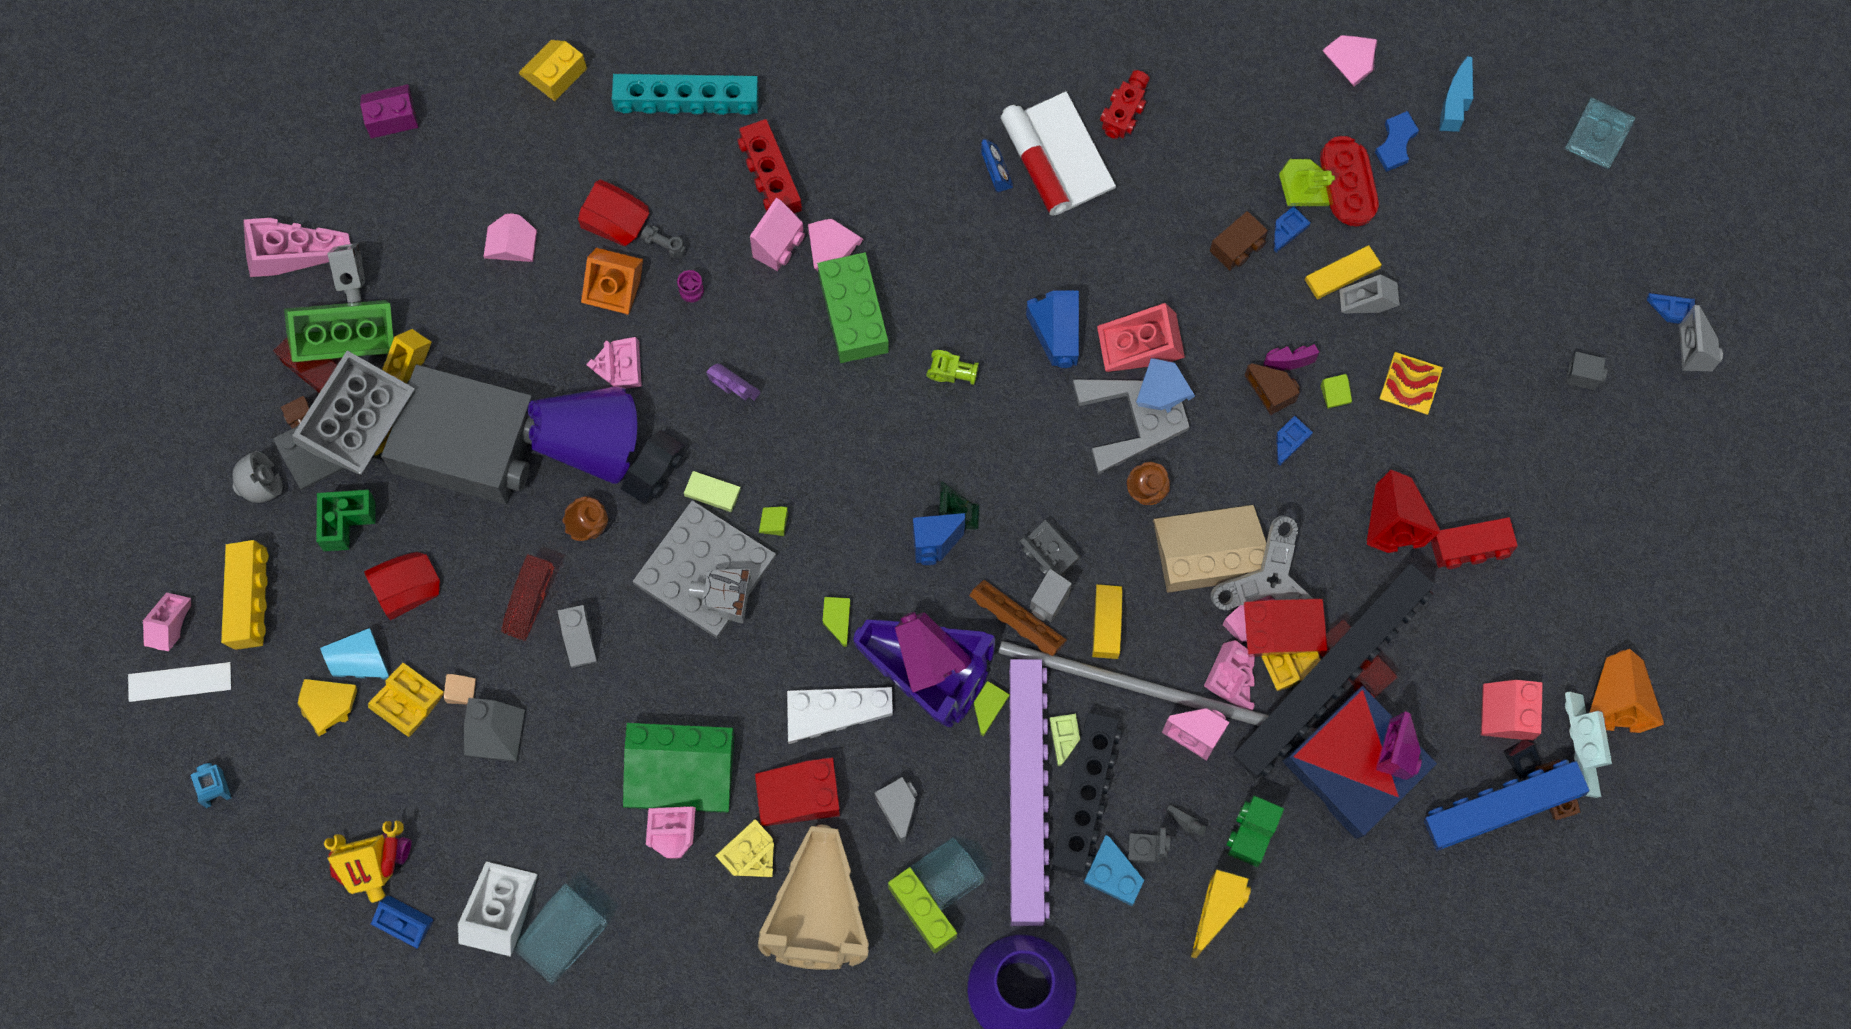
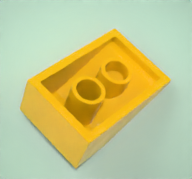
(1223, 899)

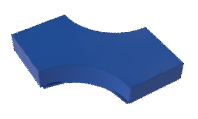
(1399, 132)

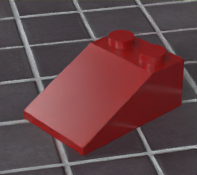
(1285, 627)
(797, 793)

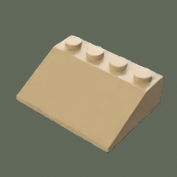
(1209, 547)

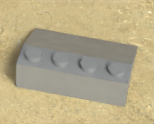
(352, 414)

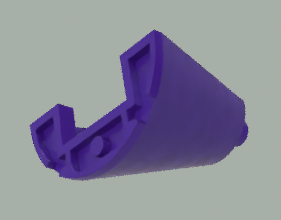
(587, 430)

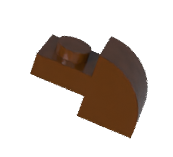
(295, 411)

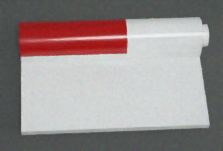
(1057, 153)

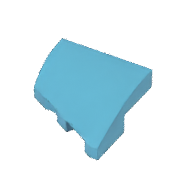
(355, 657)

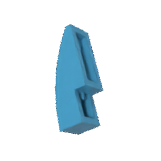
(1458, 98)

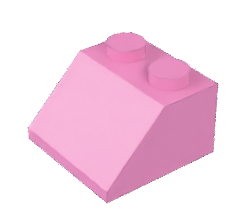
(776, 235)
(1197, 730)

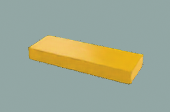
(1343, 272)

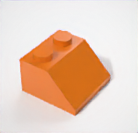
(611, 280)

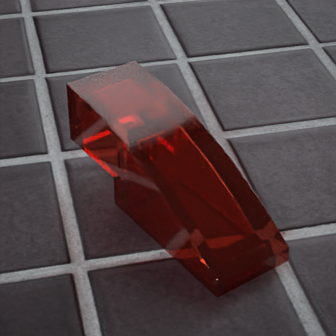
(527, 597)

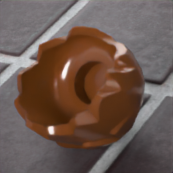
(1148, 483)
(585, 519)

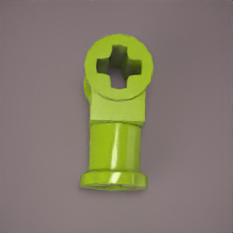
(951, 368)

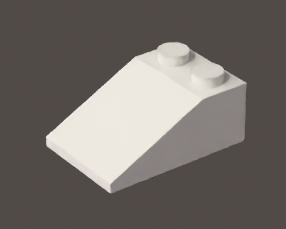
(496, 909)

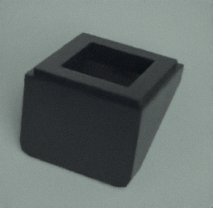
(1523, 758)

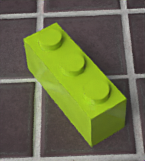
(922, 910)

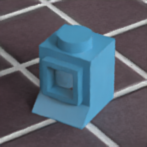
(209, 784)

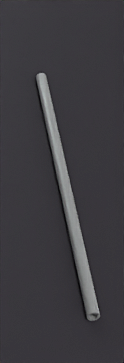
(1135, 684)

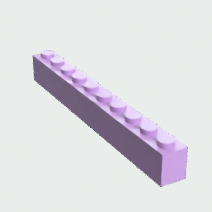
(1026, 793)

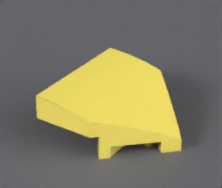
(749, 852)

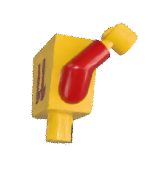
(364, 863)

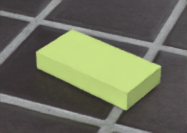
(712, 491)

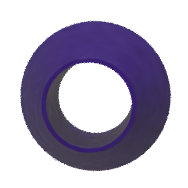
(994, 1011)

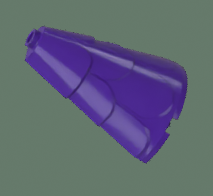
(946, 700)

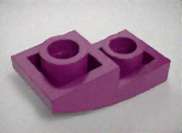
(1285, 360)

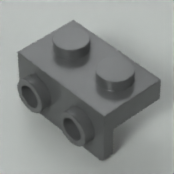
(1050, 549)

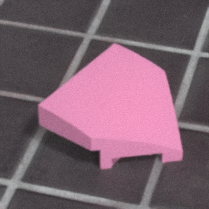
(1352, 56)
(831, 241)
(619, 363)

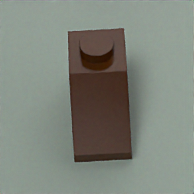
(1272, 387)

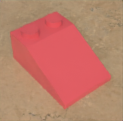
(1139, 337)

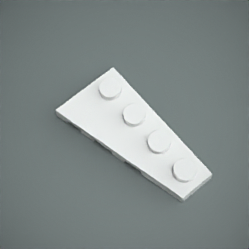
(834, 709)

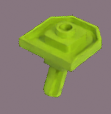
(1305, 183)

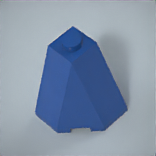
(1057, 326)

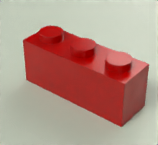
(1474, 543)

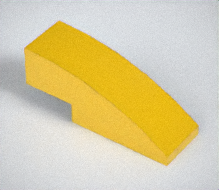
(1107, 621)

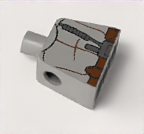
(347, 260)
(724, 593)

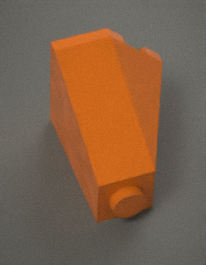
(1626, 694)

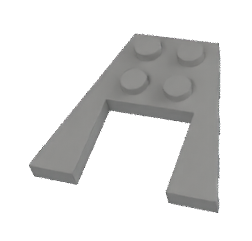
(1151, 424)

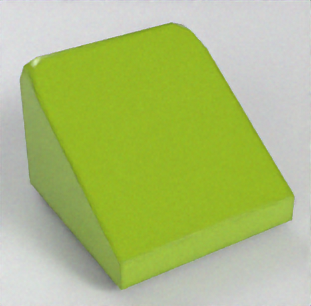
(1336, 391)
(774, 520)

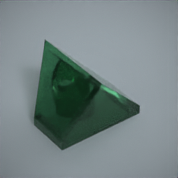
(954, 503)

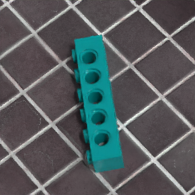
(675, 86)

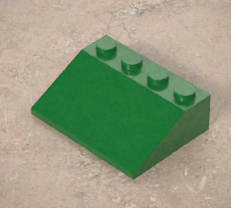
(678, 767)

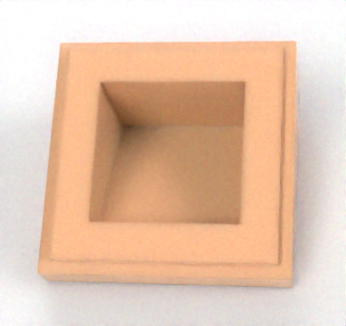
(459, 689)

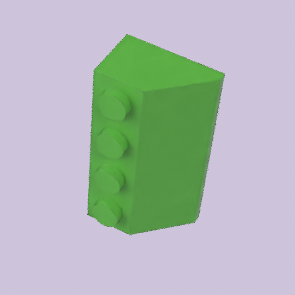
(339, 328)

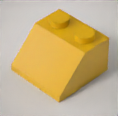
(554, 68)

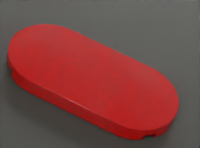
(1353, 191)

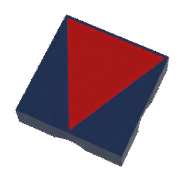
(1342, 762)

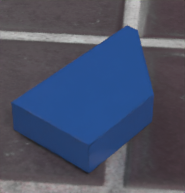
(1671, 308)

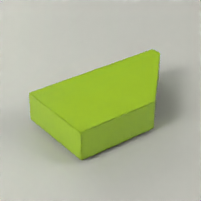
(836, 617)
(988, 705)

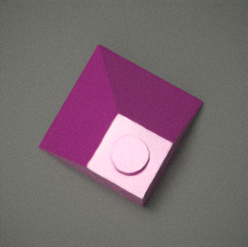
(1400, 748)

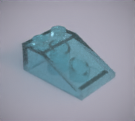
(560, 934)

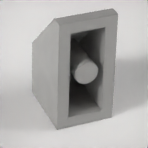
(1370, 296)
(1050, 596)
(577, 636)
(898, 806)

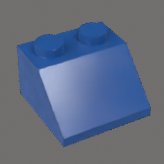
(936, 536)

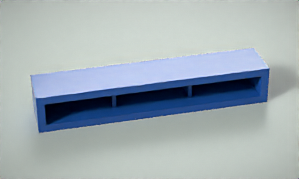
(1506, 805)

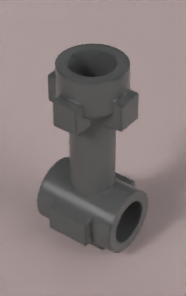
(674, 244)

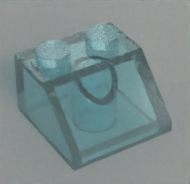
(1600, 133)
(948, 873)

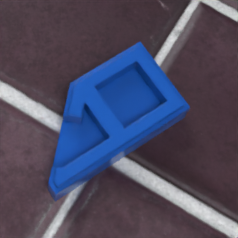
(1289, 227)
(1290, 438)

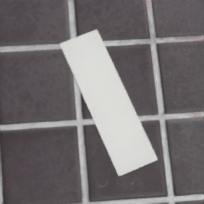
(179, 681)

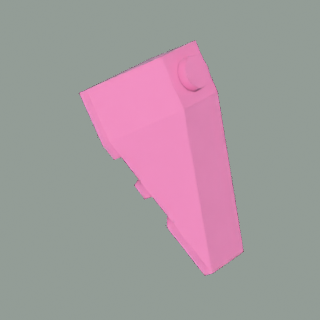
(283, 248)

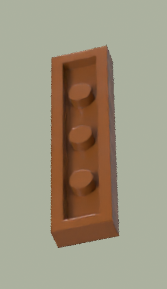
(1018, 618)

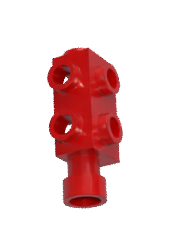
(1126, 102)

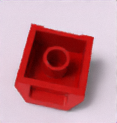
(612, 213)
(403, 583)

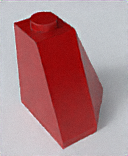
(1399, 515)

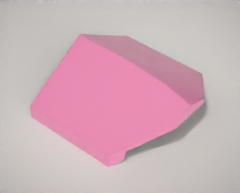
(510, 239)
(670, 830)

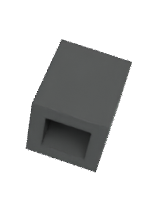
(1586, 371)

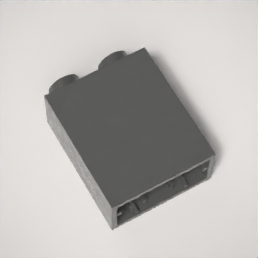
(461, 436)

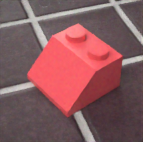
(1512, 709)

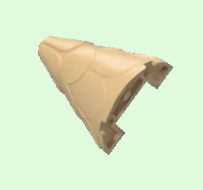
(816, 909)

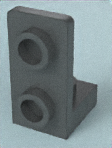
(1148, 848)

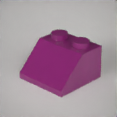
(388, 111)

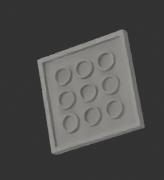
(688, 551)

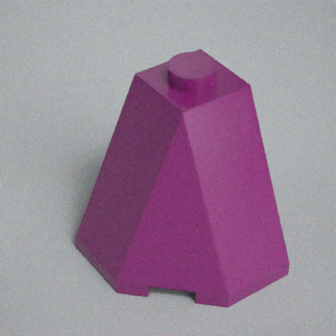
(928, 651)

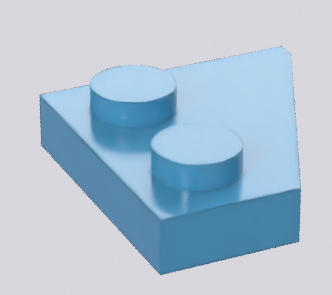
(1114, 873)

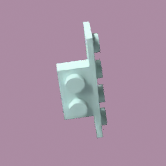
(1589, 740)

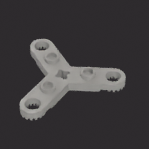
(1276, 560)

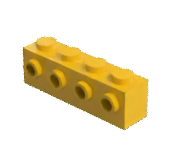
(244, 595)

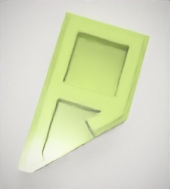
(1064, 735)

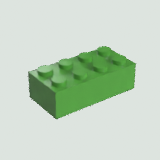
(853, 307)

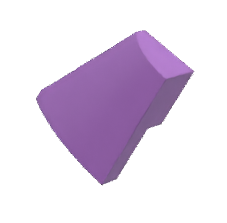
(730, 382)

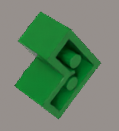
(338, 512)
(1257, 825)

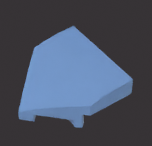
(1163, 386)

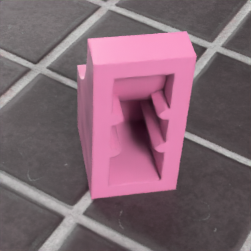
(165, 621)

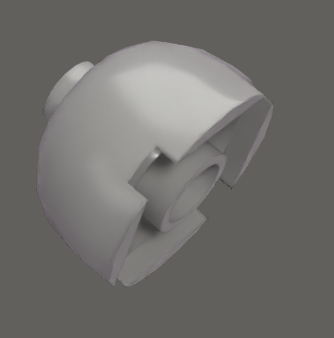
(255, 479)

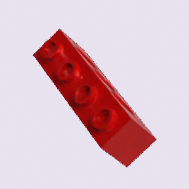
(760, 136)

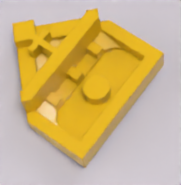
(326, 703)

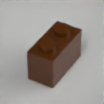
(1239, 241)

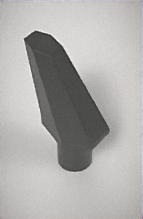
(1187, 821)

